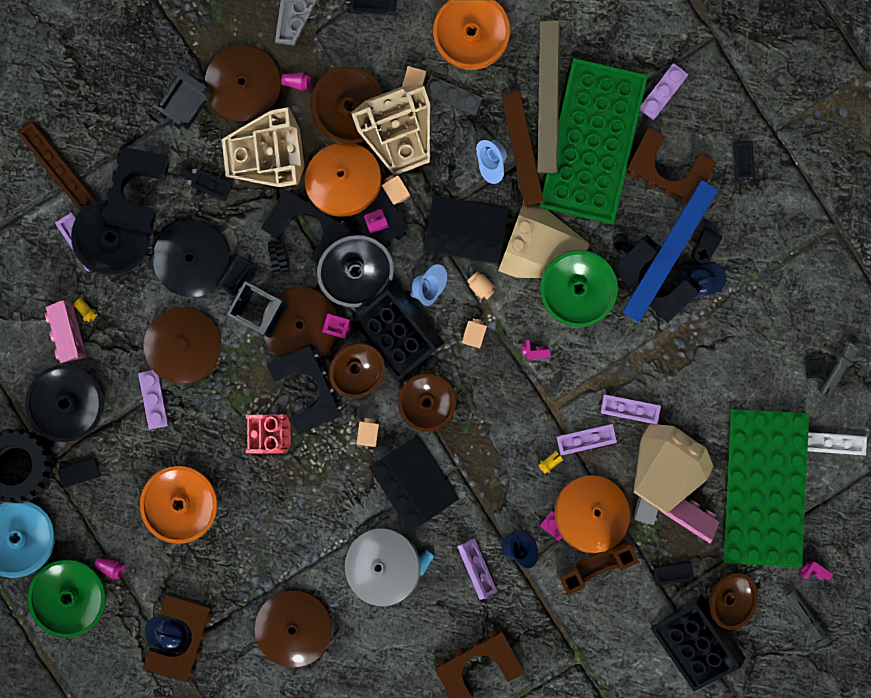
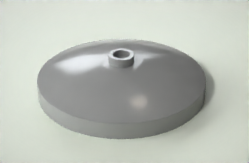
(398, 561)

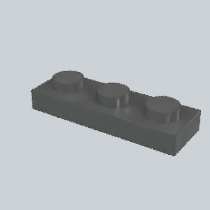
(453, 95)

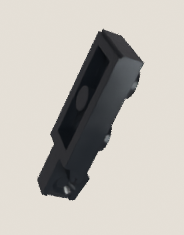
(207, 183)

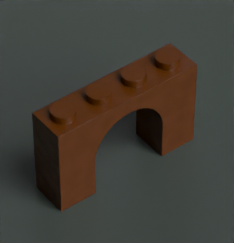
(643, 167)
(575, 575)
(494, 646)
(181, 665)

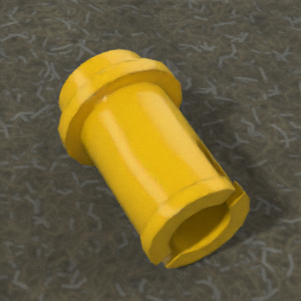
(85, 310)
(549, 462)

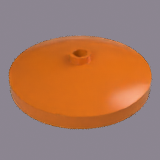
(462, 17)
(344, 194)
(161, 509)
(576, 514)

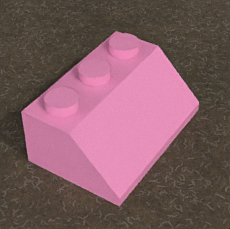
(65, 332)
(694, 519)

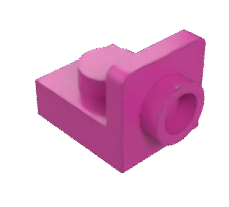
(376, 221)
(336, 326)
(539, 352)
(550, 526)
(819, 571)

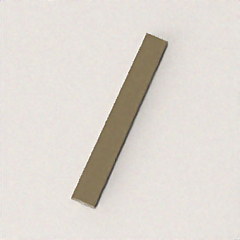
(548, 97)

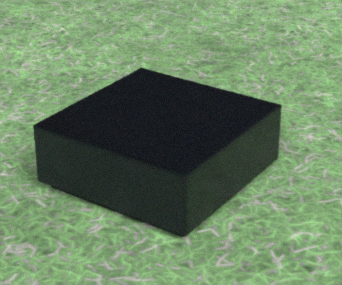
(815, 368)

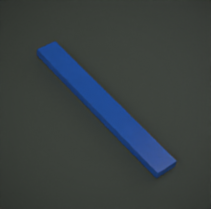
(670, 251)

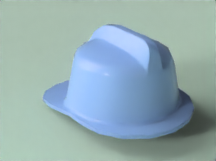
(491, 159)
(430, 285)

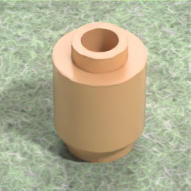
(481, 285)

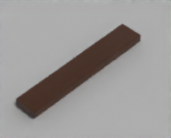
(522, 148)
(56, 166)

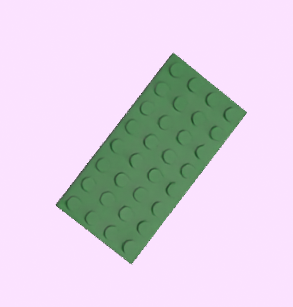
(594, 141)
(766, 488)

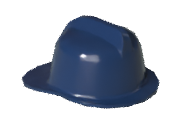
(709, 276)
(520, 548)
(167, 633)

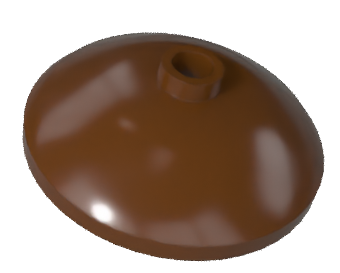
(360, 379)
(426, 417)
(733, 601)

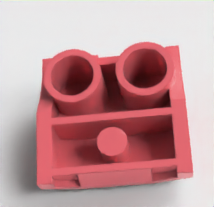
(268, 433)

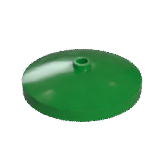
(580, 306)
(53, 609)

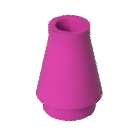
(297, 80)
(111, 568)

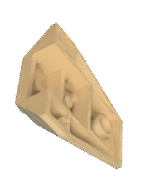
(397, 127)
(266, 150)
(536, 242)
(669, 466)

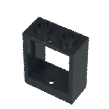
(272, 318)

